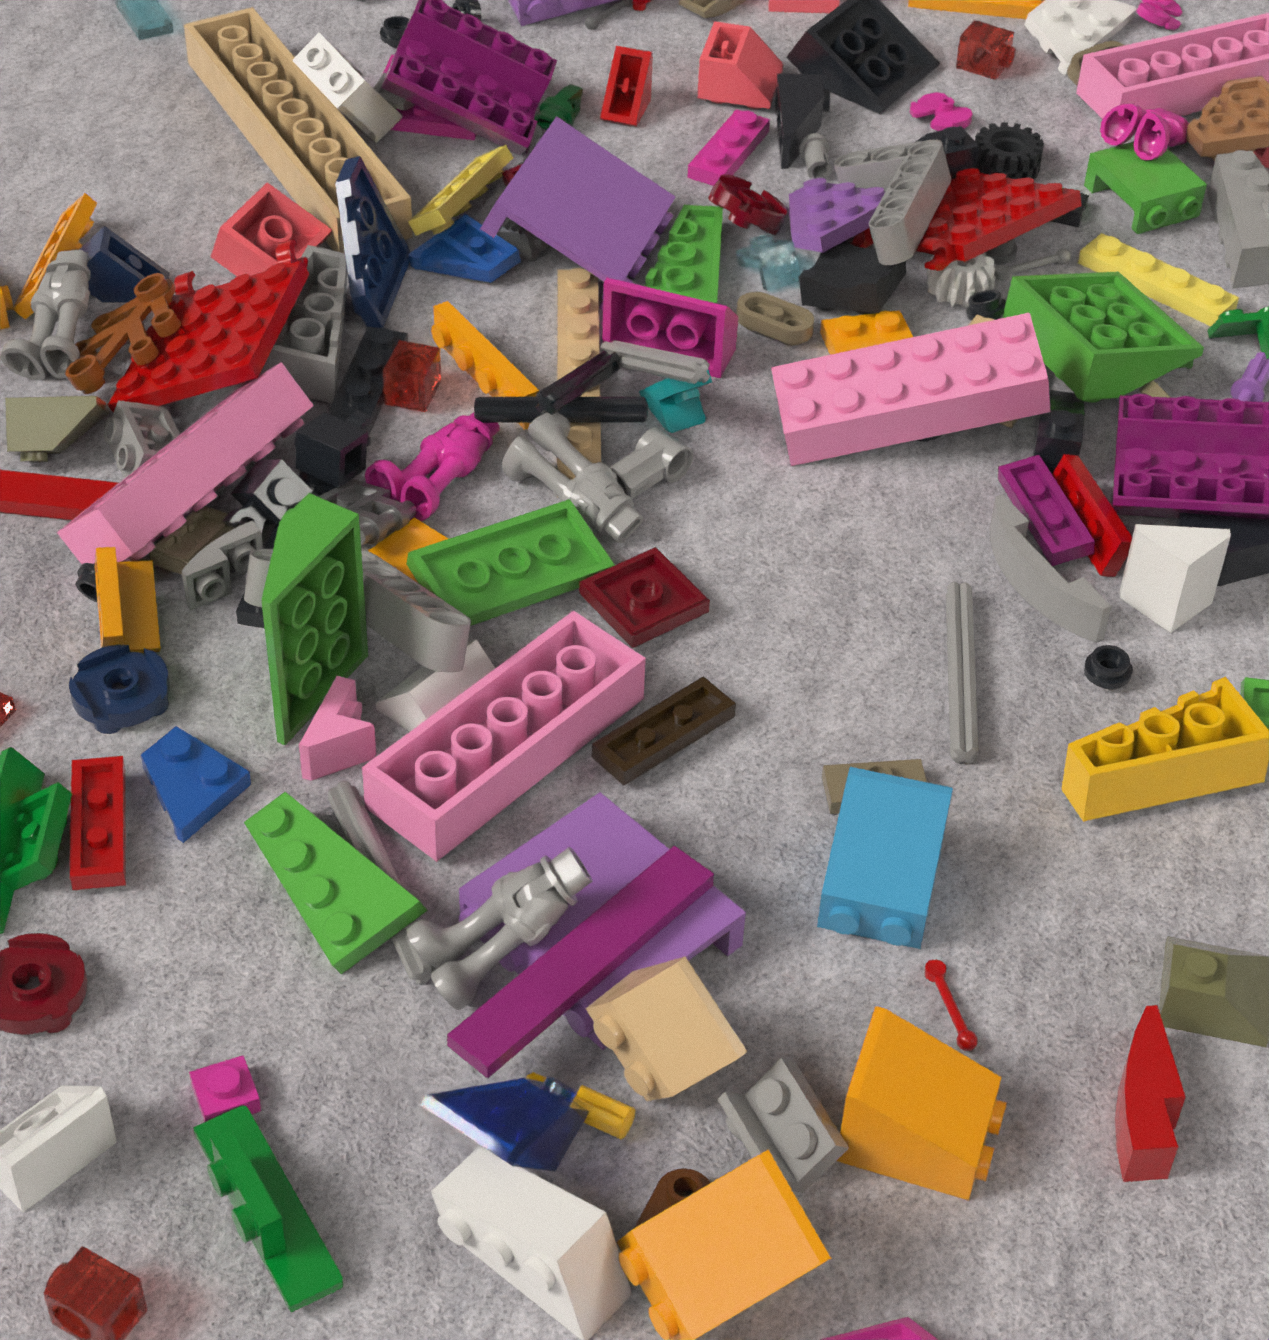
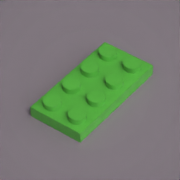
(511, 562)

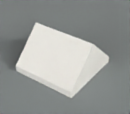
(1173, 571)
(431, 690)
(53, 1142)

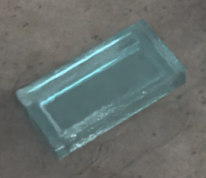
(145, 17)

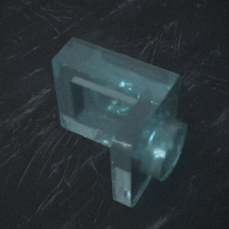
(774, 259)

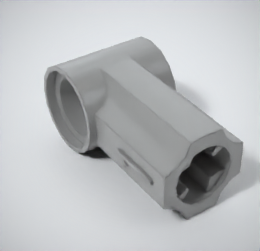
(654, 459)

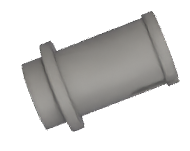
(815, 151)

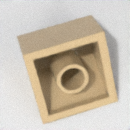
(664, 1029)

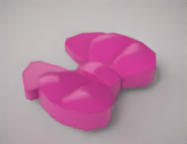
(1157, 13)
(943, 109)

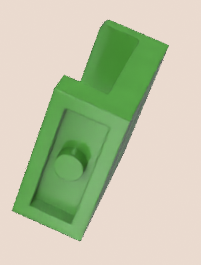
(1157, 189)

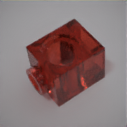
(973, 54)
(412, 376)
(94, 1298)

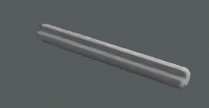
(659, 362)
(961, 673)
(363, 836)

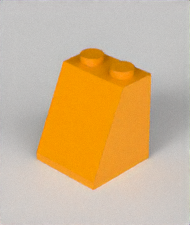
(919, 1109)
(721, 1250)

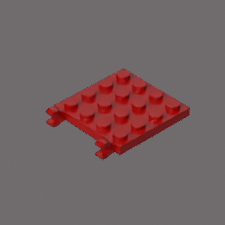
(984, 213)
(221, 334)

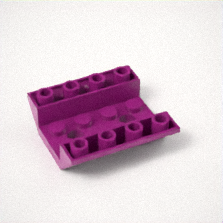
(470, 74)
(1191, 457)

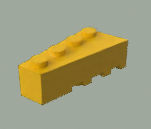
(1168, 755)

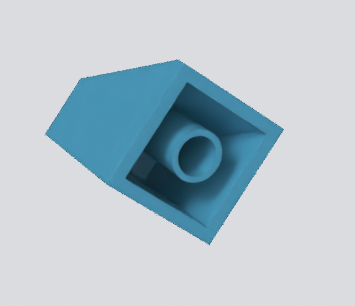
(884, 857)

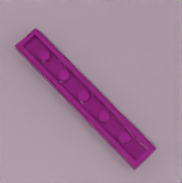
(579, 962)

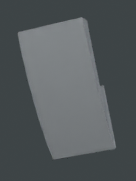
(211, 570)

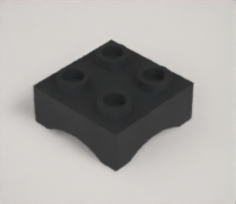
(850, 280)

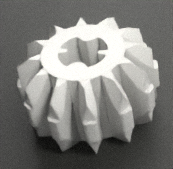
(962, 280)

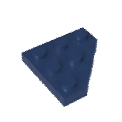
(372, 244)

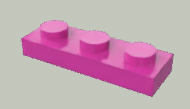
(729, 147)

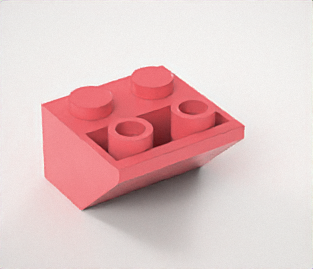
(737, 67)

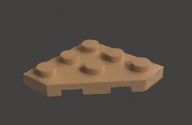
(1233, 119)

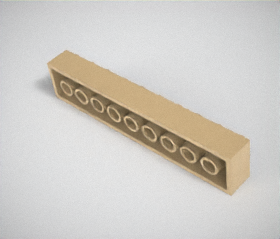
(286, 116)

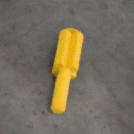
(605, 1112)

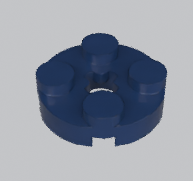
(121, 708)

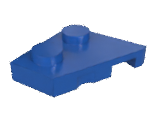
(465, 253)
(192, 780)

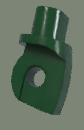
(563, 105)

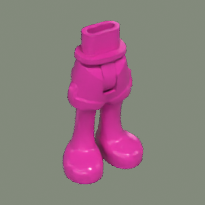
(1153, 128)
(450, 451)

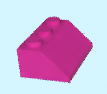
(669, 323)

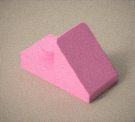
(336, 734)

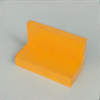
(126, 602)

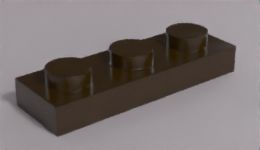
(663, 730)

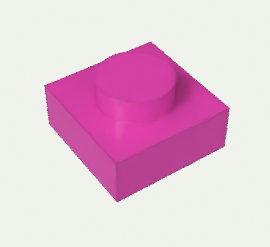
(224, 1088)

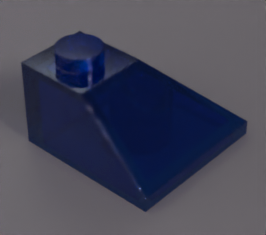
(515, 1119)

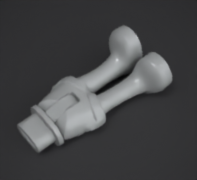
(61, 299)
(592, 490)
(523, 900)

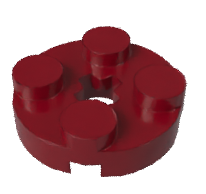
(748, 206)
(60, 988)

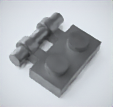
(374, 507)

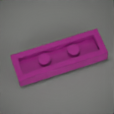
(1046, 507)

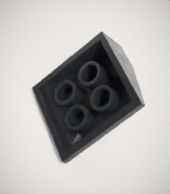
(863, 54)

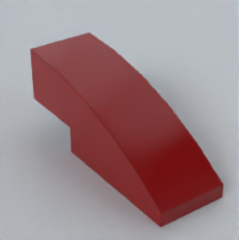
(1148, 1103)

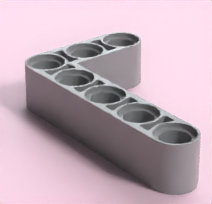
(913, 184)
(396, 610)

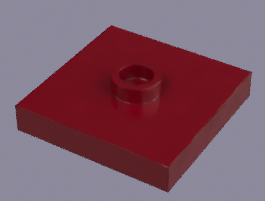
(644, 597)

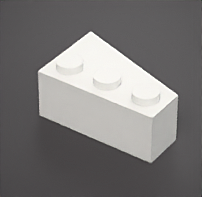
(536, 1239)

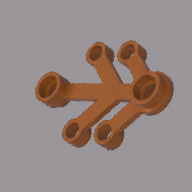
(114, 329)

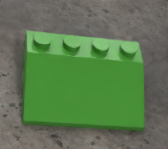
(1100, 332)
(313, 609)

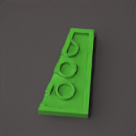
(691, 255)
(334, 887)

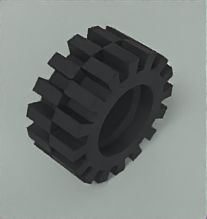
(1009, 151)

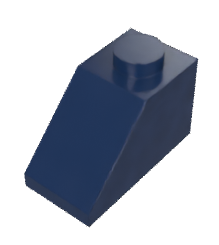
(116, 267)

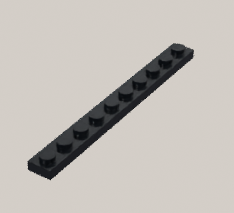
(360, 390)

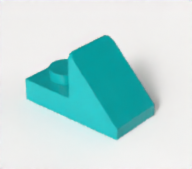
(675, 403)

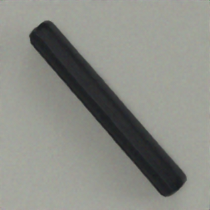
(577, 382)
(579, 411)

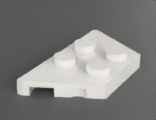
(1076, 25)

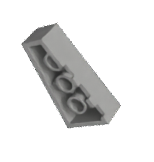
(1241, 208)
(314, 329)

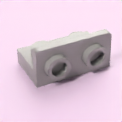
(137, 433)
(789, 1121)

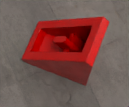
(628, 86)

